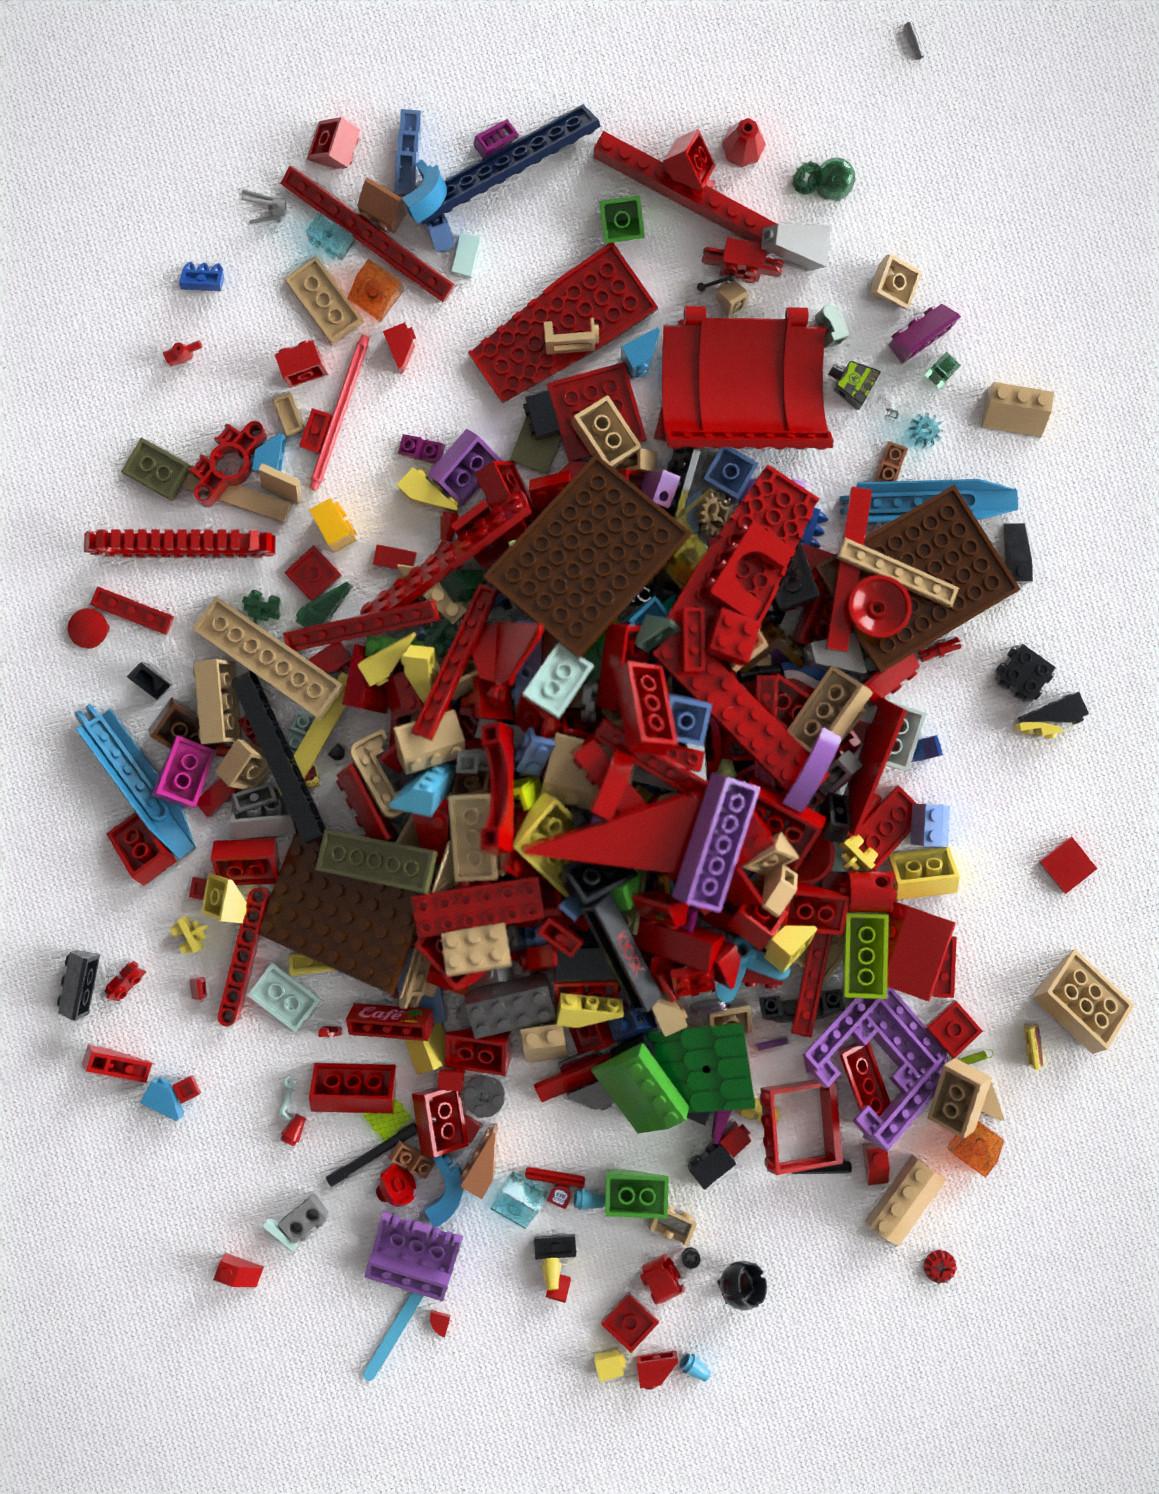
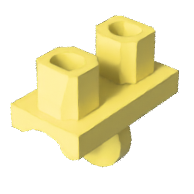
(855, 857)
(192, 933)

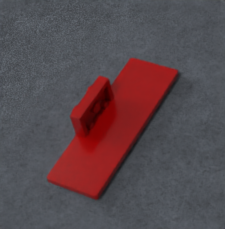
(477, 905)

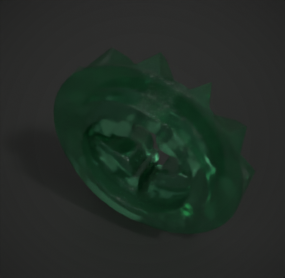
(814, 180)

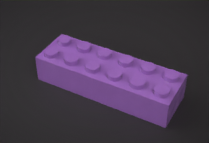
(715, 842)

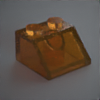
(375, 290)
(979, 1149)

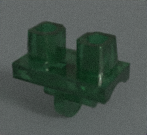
(261, 610)
(437, 635)

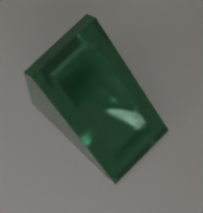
(942, 370)

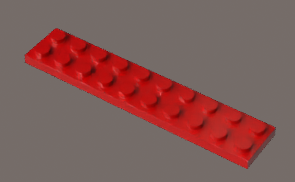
(452, 554)
(738, 714)

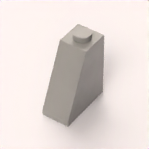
(849, 662)

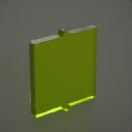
(388, 1124)

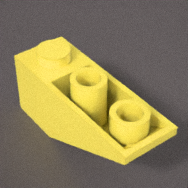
(421, 491)
(585, 1010)

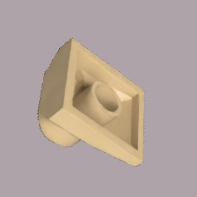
(895, 281)

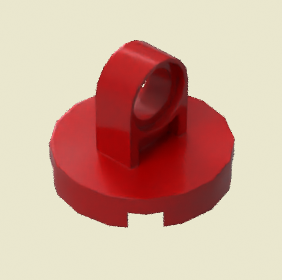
(396, 1186)

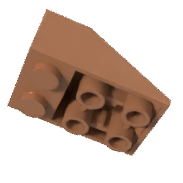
(480, 1173)

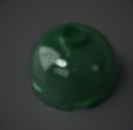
(836, 179)

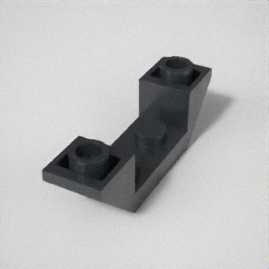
(783, 1011)

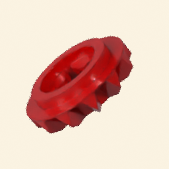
(934, 1259)

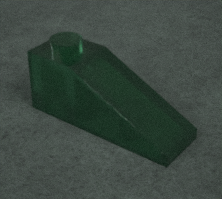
(462, 584)
(324, 607)

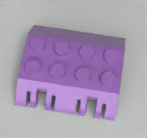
(413, 1256)

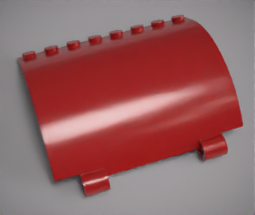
(744, 382)

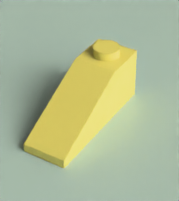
(382, 663)
(420, 669)

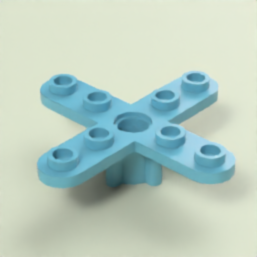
(754, 961)

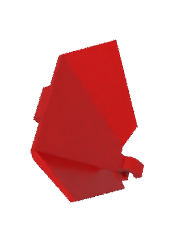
(502, 652)

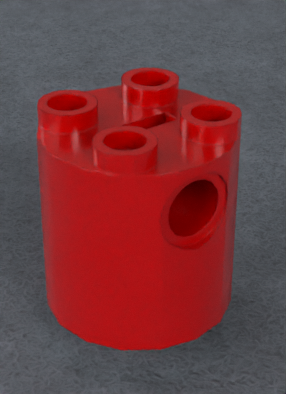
(869, 891)

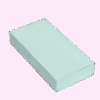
(466, 255)

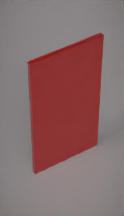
(874, 757)

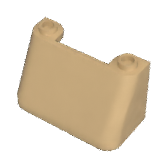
(364, 757)

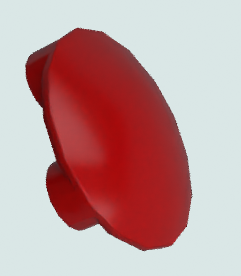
(87, 628)

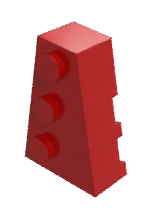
(434, 831)

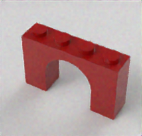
(752, 541)

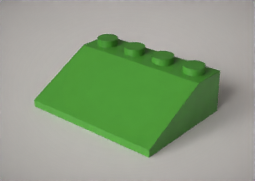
(642, 1090)

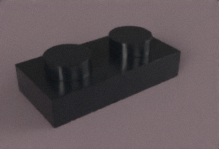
(555, 1246)

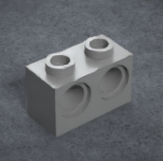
(301, 1215)

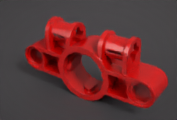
(228, 441)

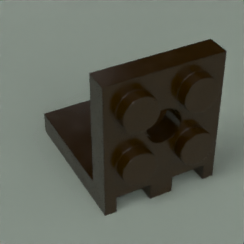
(775, 638)

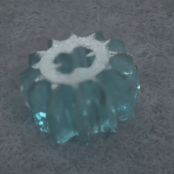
(924, 422)

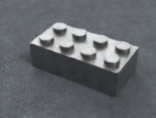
(510, 1005)

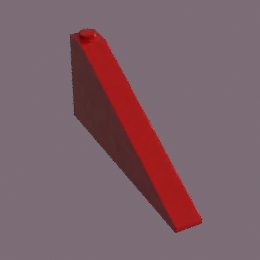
(641, 838)

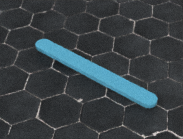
(392, 1336)

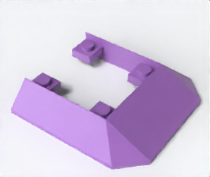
(907, 1045)

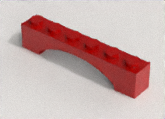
(497, 833)

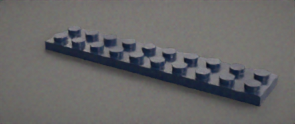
(516, 157)

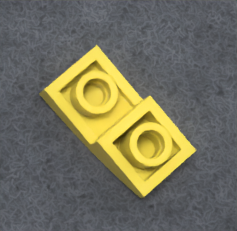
(1042, 729)

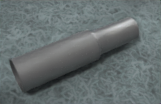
(913, 38)

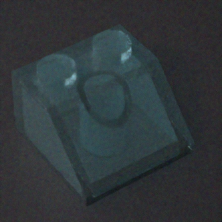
(519, 1200)

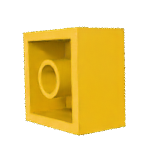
(332, 524)

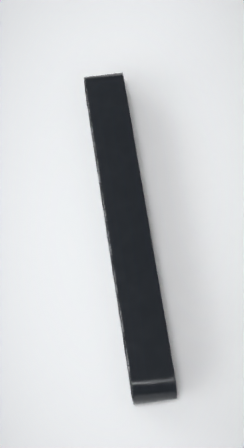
(279, 757)

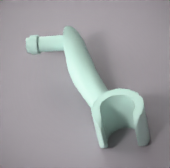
(286, 1101)

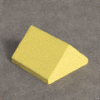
(428, 1054)

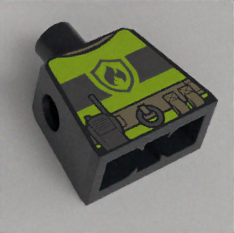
(854, 382)

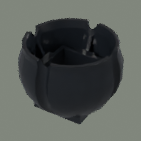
(743, 1285)

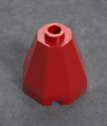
(744, 143)

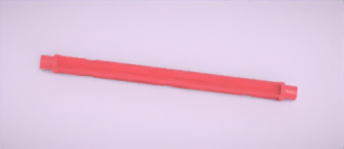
(339, 412)

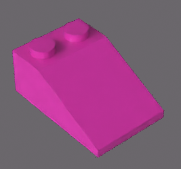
(183, 773)

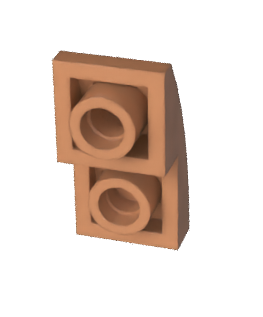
(891, 462)
(412, 1159)

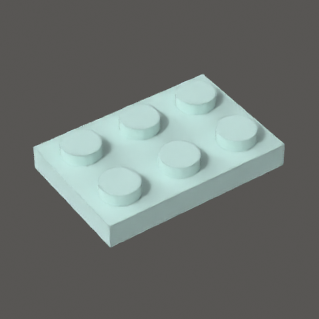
(558, 681)
(284, 997)

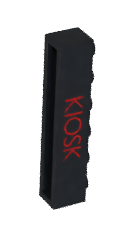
(621, 953)

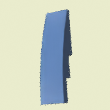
(407, 151)

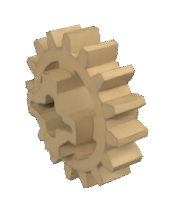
(714, 513)

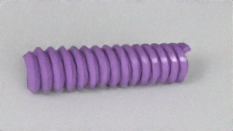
(782, 1041)

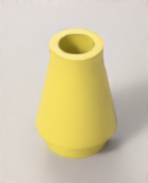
(551, 1272)

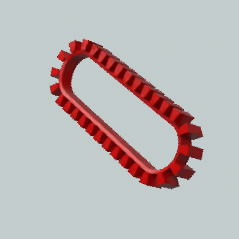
(179, 543)

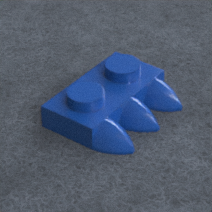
(202, 277)
(813, 529)

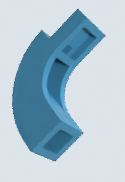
(428, 196)
(445, 1206)

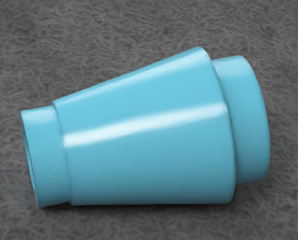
(588, 1200)
(694, 1367)

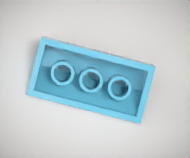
(425, 790)

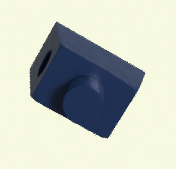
(629, 1027)

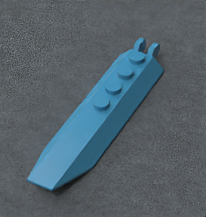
(896, 498)
(134, 778)

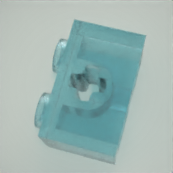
(323, 227)

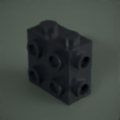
(1024, 673)

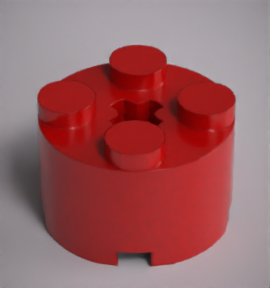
(662, 1279)

